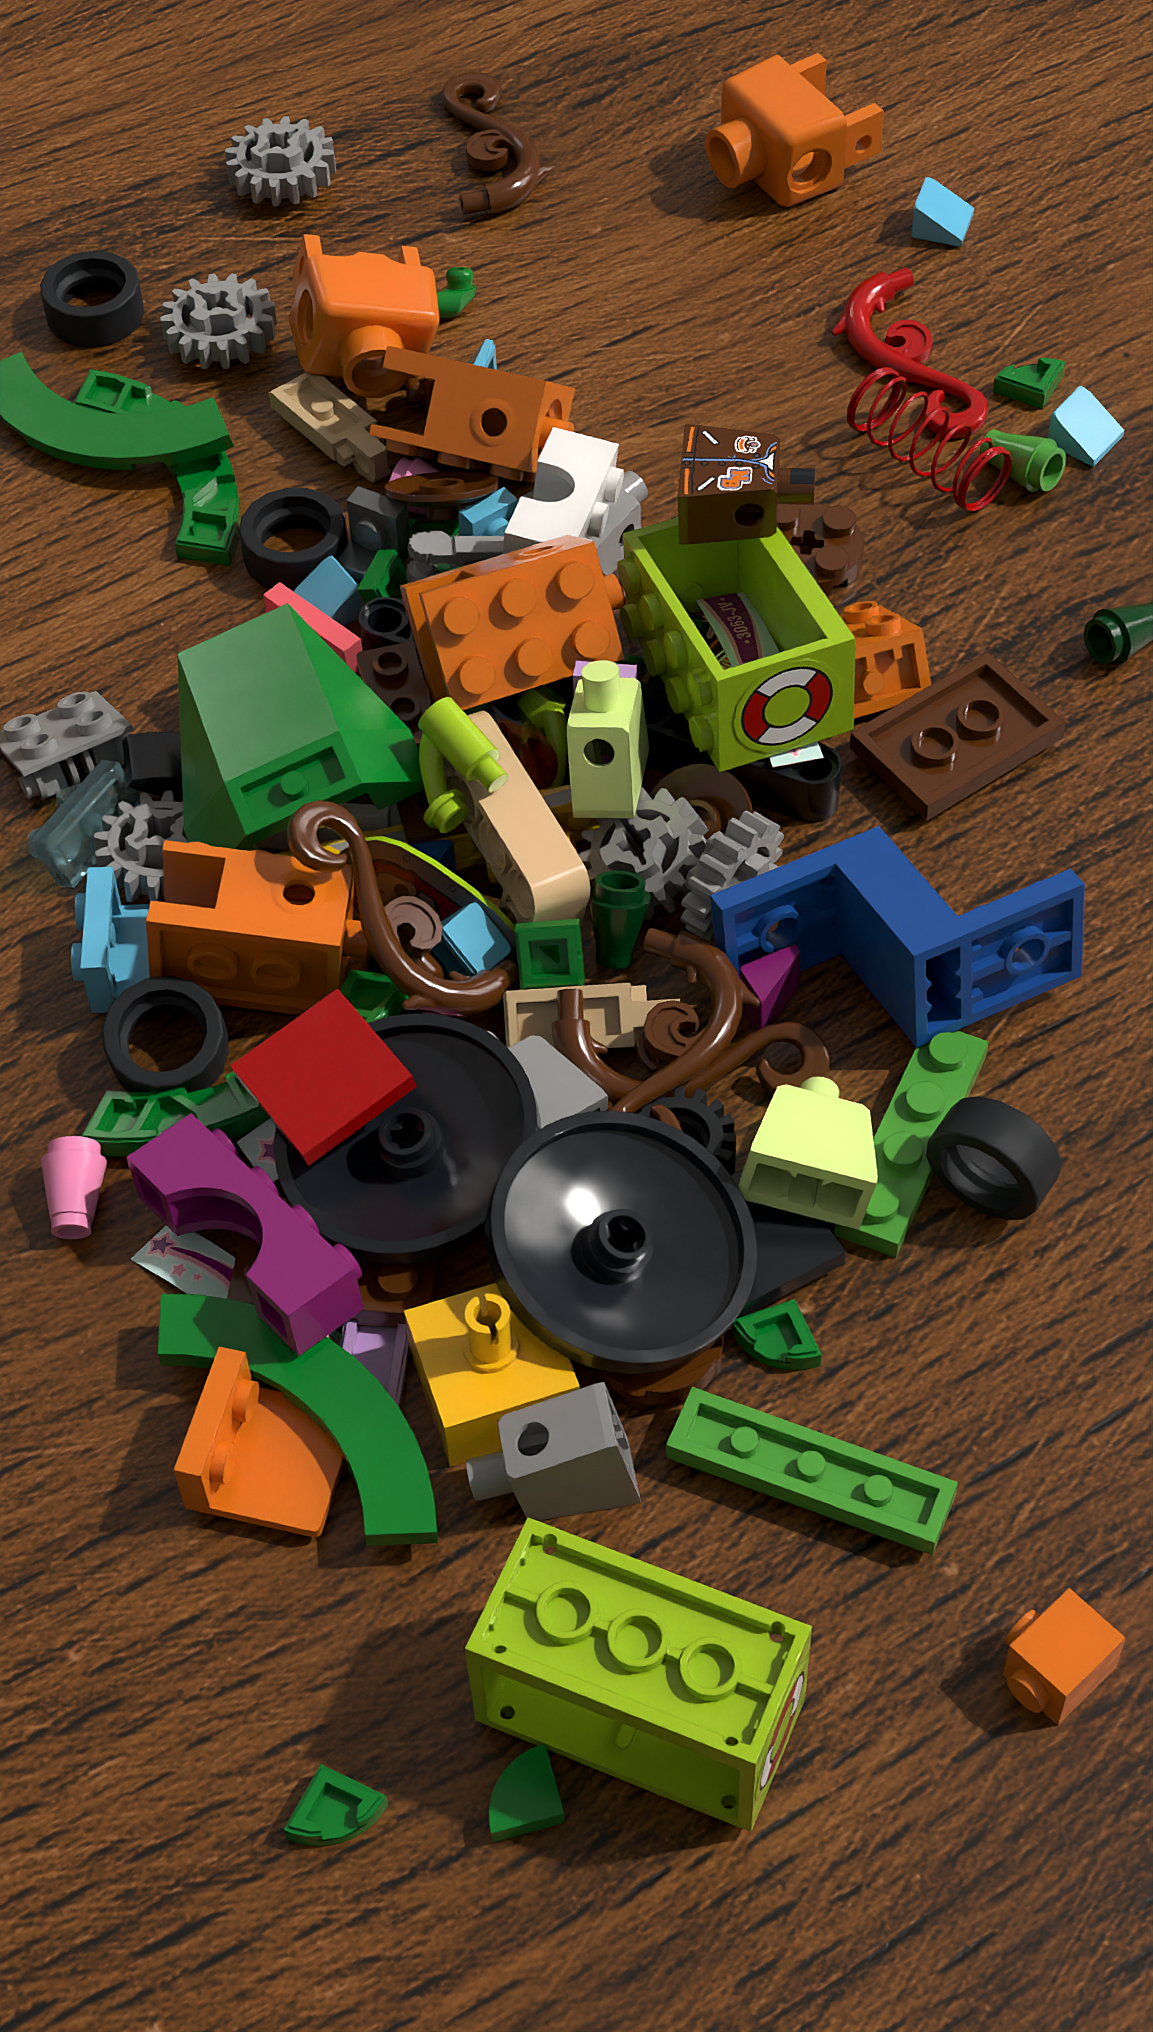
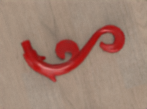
(913, 349)

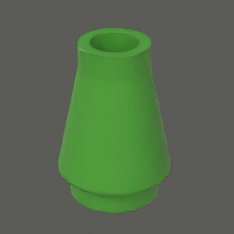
(1035, 460)

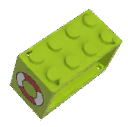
(759, 704)
(638, 1672)

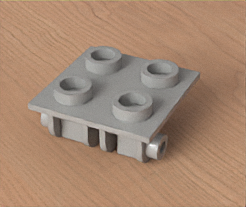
(41, 741)

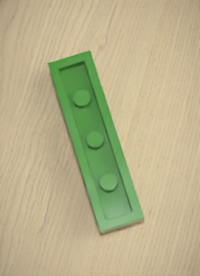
(931, 1084)
(812, 1470)

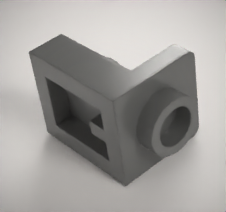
(374, 525)

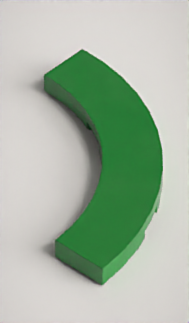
(103, 437)
(207, 485)
(134, 1118)
(332, 1392)

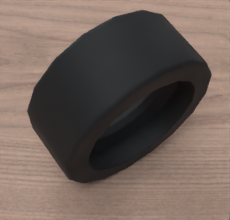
(89, 273)
(283, 511)
(161, 995)
(986, 1128)

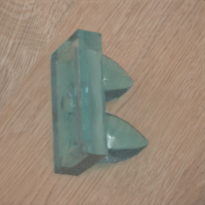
(67, 837)

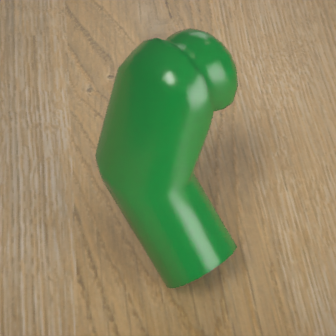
(457, 293)

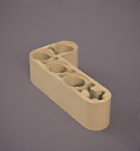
(522, 840)

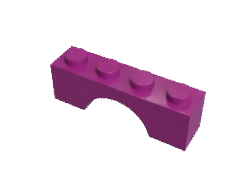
(200, 1183)

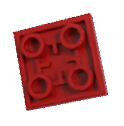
(323, 1076)

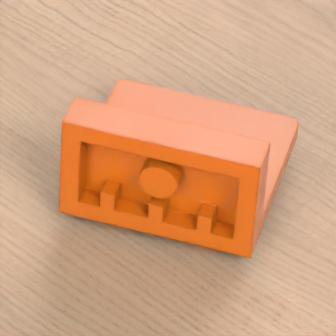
(888, 657)
(256, 1454)

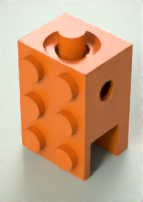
(479, 416)
(514, 620)
(253, 927)

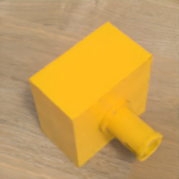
(478, 1367)

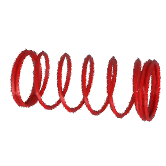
(889, 409)

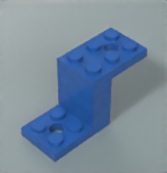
(902, 937)

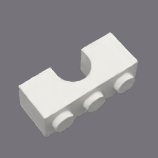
(570, 491)

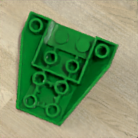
(277, 726)

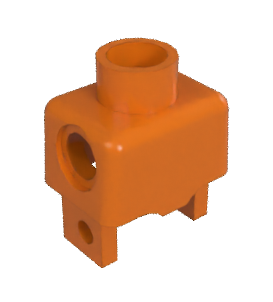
(788, 132)
(355, 308)

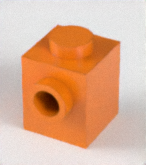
(1060, 1656)

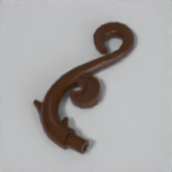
(490, 147)
(454, 997)
(667, 1019)
(575, 1042)

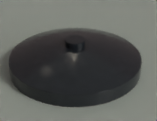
(426, 1166)
(620, 1242)

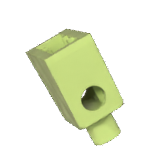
(606, 720)
(813, 1155)

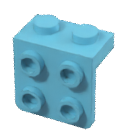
(112, 943)

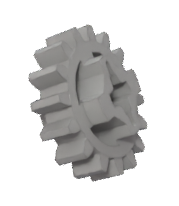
(280, 161)
(218, 321)
(143, 833)
(671, 843)
(729, 859)

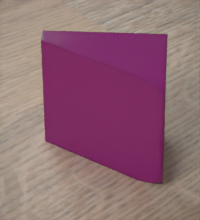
(773, 982)

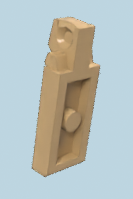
(332, 423)
(614, 1013)

